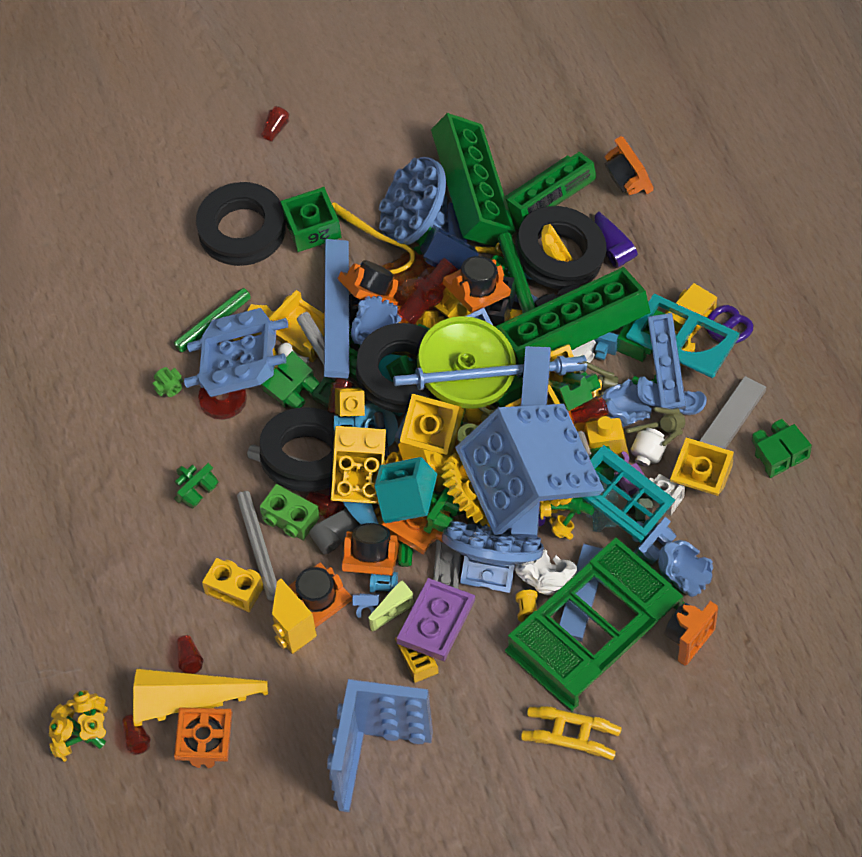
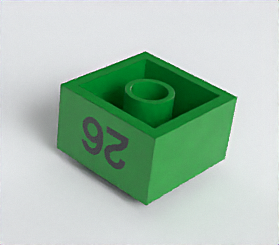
(311, 219)

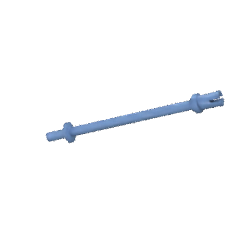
(559, 365)

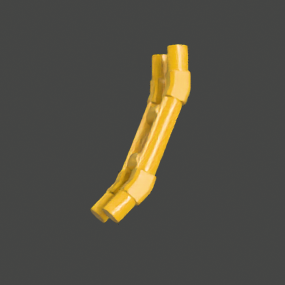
(582, 742)

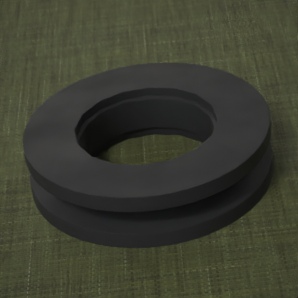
(571, 224)
(241, 250)
(378, 344)
(288, 471)

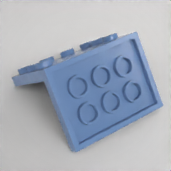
(525, 459)
(376, 711)

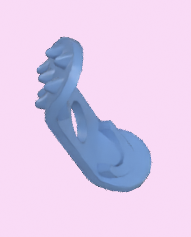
(649, 395)

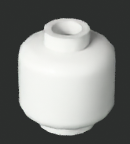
(648, 447)

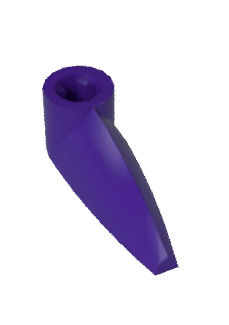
(618, 246)

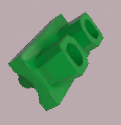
(187, 492)
(436, 518)

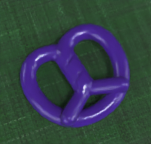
(731, 322)

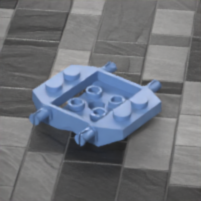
(218, 363)

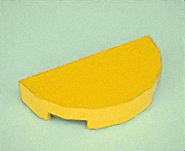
(553, 245)

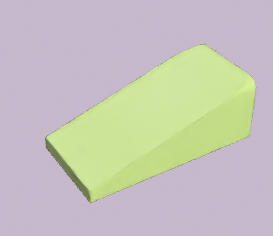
(393, 605)

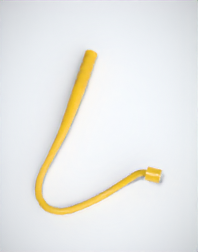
(352, 219)

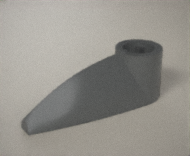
(332, 531)

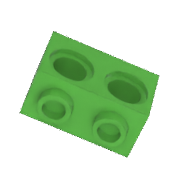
(293, 508)

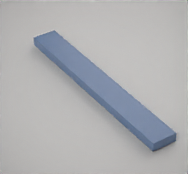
(336, 310)
(533, 393)

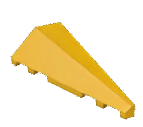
(165, 692)

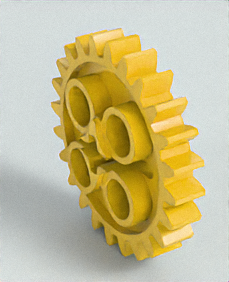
(462, 489)

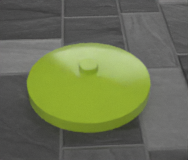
(463, 345)

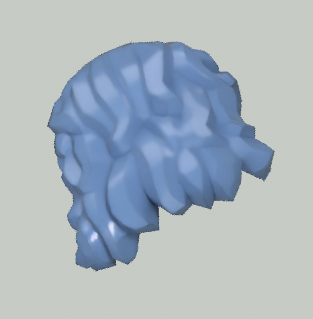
(371, 316)
(625, 403)
(683, 568)

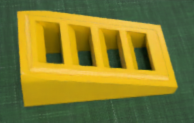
(421, 672)

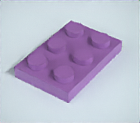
(436, 619)

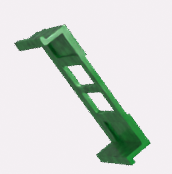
(557, 657)

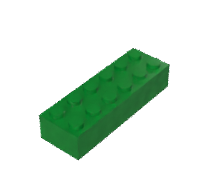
(472, 179)
(579, 315)

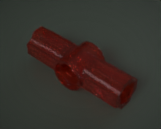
(427, 292)

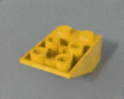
(356, 463)

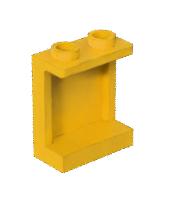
(291, 309)

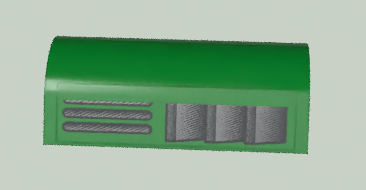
(551, 186)

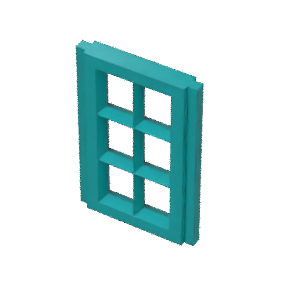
(640, 481)

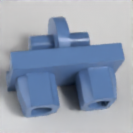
(661, 533)

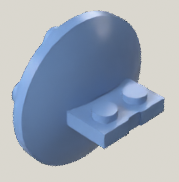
(414, 201)
(490, 557)

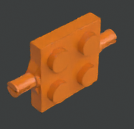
(412, 533)

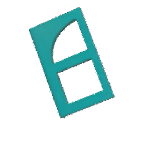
(704, 362)

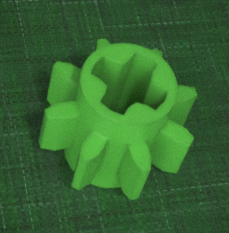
(167, 382)

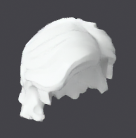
(546, 576)

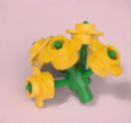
(563, 525)
(89, 723)

